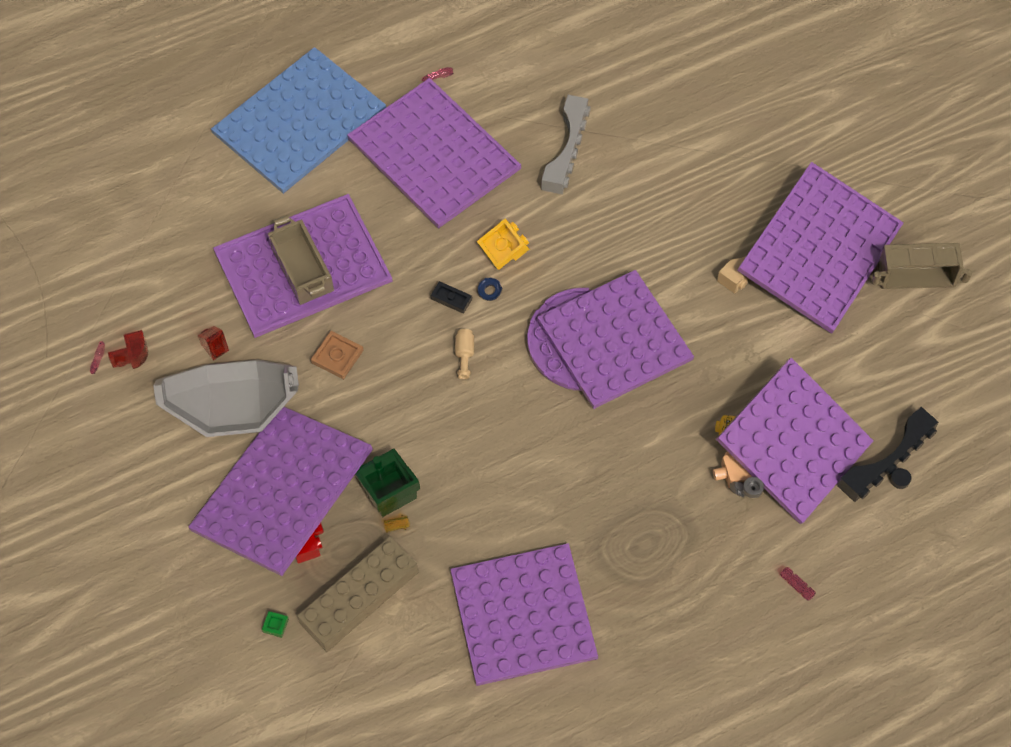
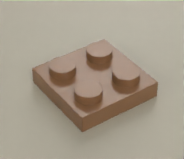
(337, 354)

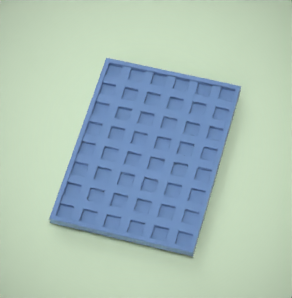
(298, 119)

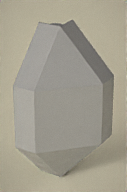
(228, 395)

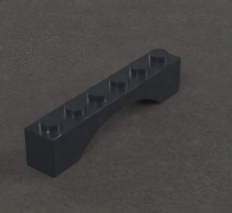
(862, 478)

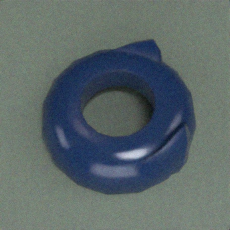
(489, 282)

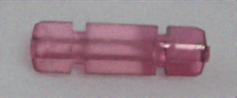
(797, 583)

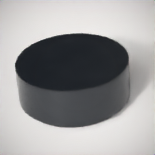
(900, 478)

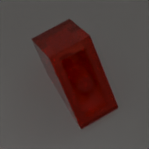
(213, 342)

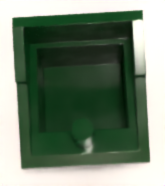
(388, 482)

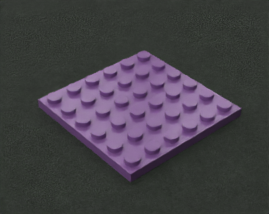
(615, 339)
(795, 440)
(523, 614)

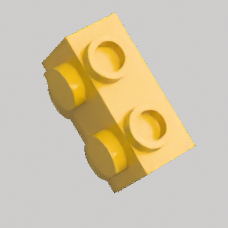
(504, 243)

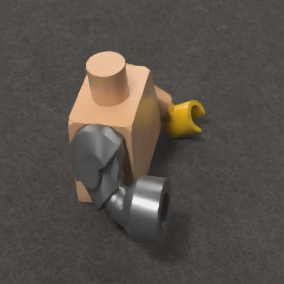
(738, 478)

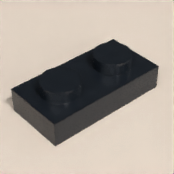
(451, 297)

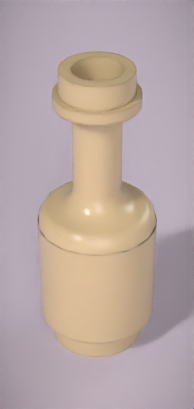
(464, 349)

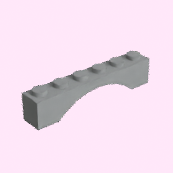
(556, 173)

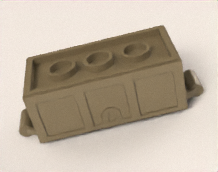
(300, 260)
(921, 266)

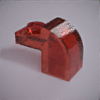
(134, 353)

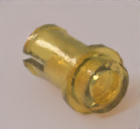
(397, 523)

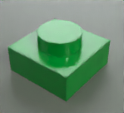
(275, 624)

